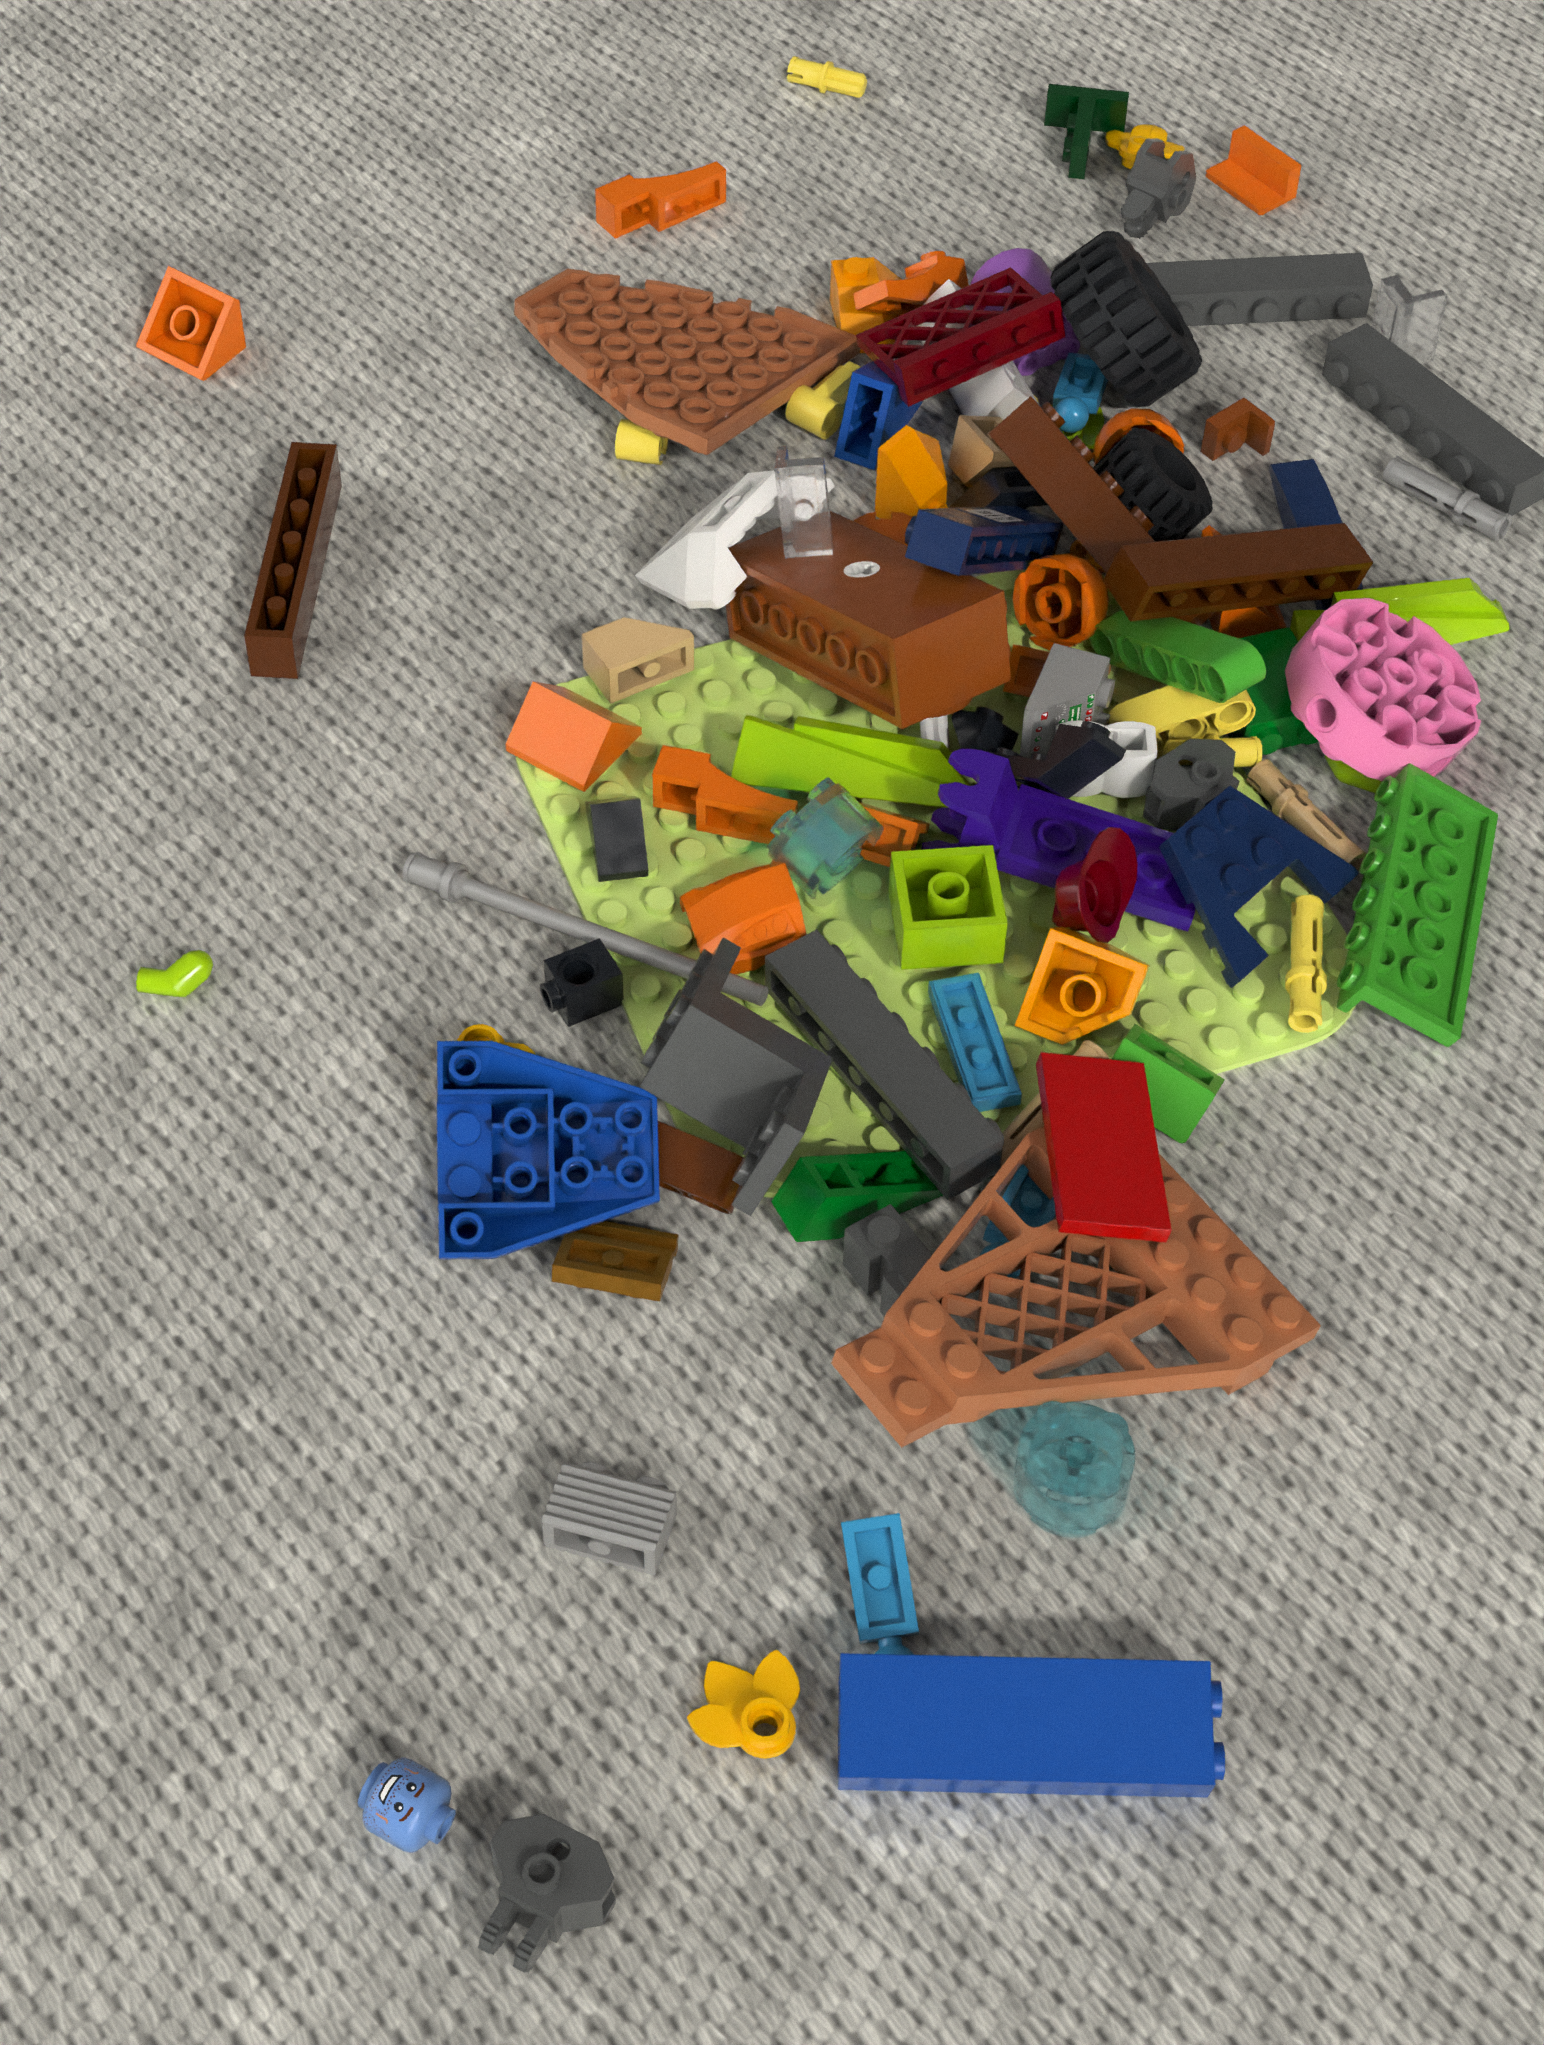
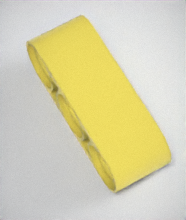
(1184, 714)

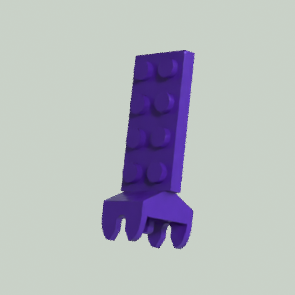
(1044, 833)

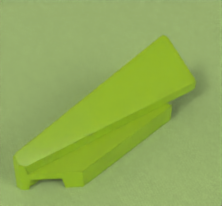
(1450, 607)
(858, 758)

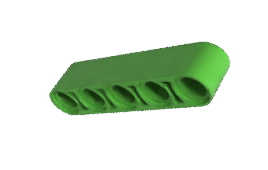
(1180, 655)

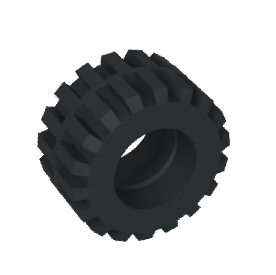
(1159, 483)

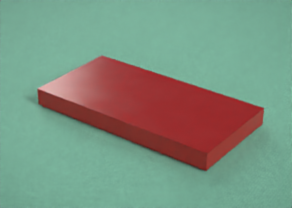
(1102, 1148)

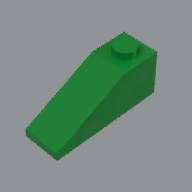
(839, 1190)

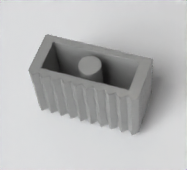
(609, 1517)

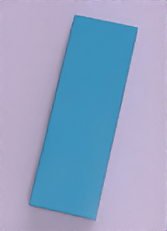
(974, 1041)

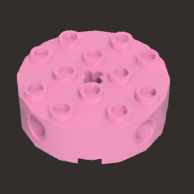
(1382, 690)

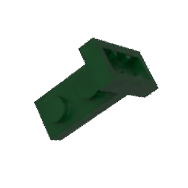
(1082, 112)

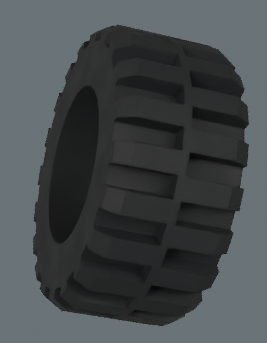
(1125, 319)

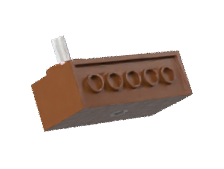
(873, 625)

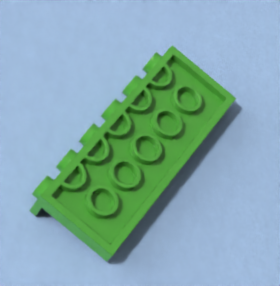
(1419, 904)

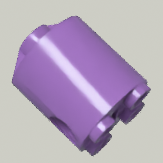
(1036, 273)

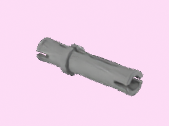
(1460, 505)

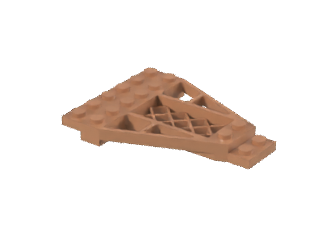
(1199, 1284)

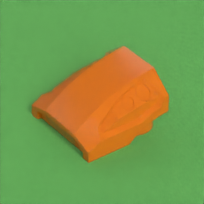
(750, 909)

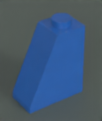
(871, 416)

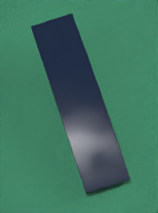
(1304, 500)

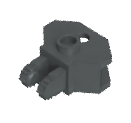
(1157, 187)
(1184, 790)
(545, 1885)

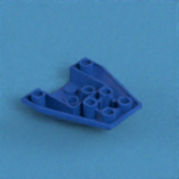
(534, 1149)

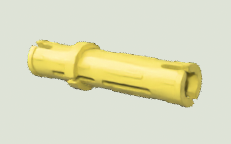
(1306, 978)

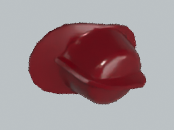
(1098, 888)

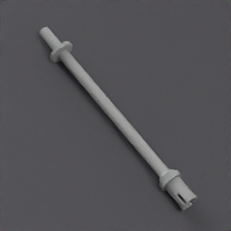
(455, 883)

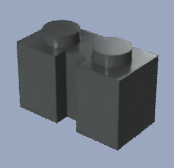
(883, 1255)

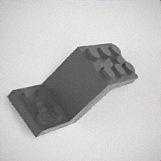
(735, 1073)

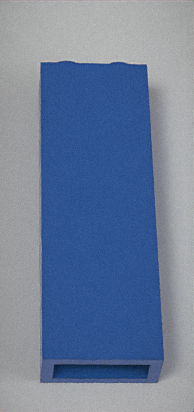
(1028, 1725)

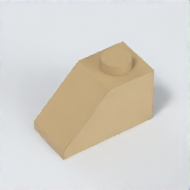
(974, 449)
(635, 656)

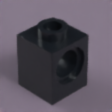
(582, 983)

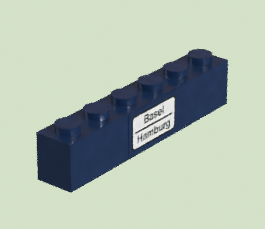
(980, 538)

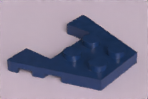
(1230, 856)

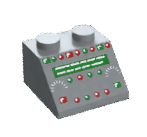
(1068, 689)

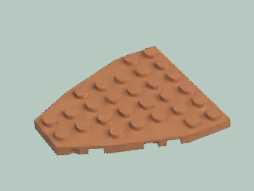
(676, 356)

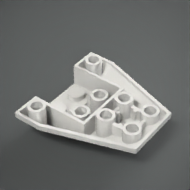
(696, 562)

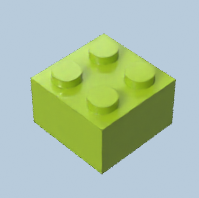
(947, 907)

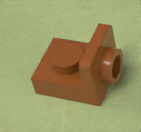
(1234, 427)

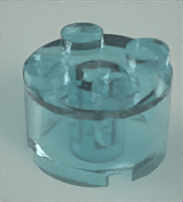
(823, 838)
(1074, 1468)

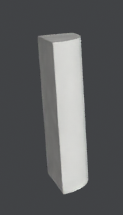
(991, 393)

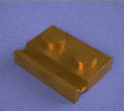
(616, 1259)

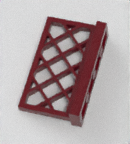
(966, 352)

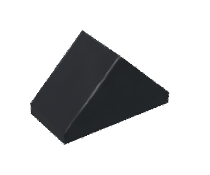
(617, 838)

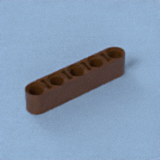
(697, 1168)

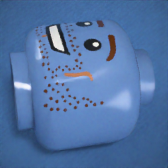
(406, 1804)

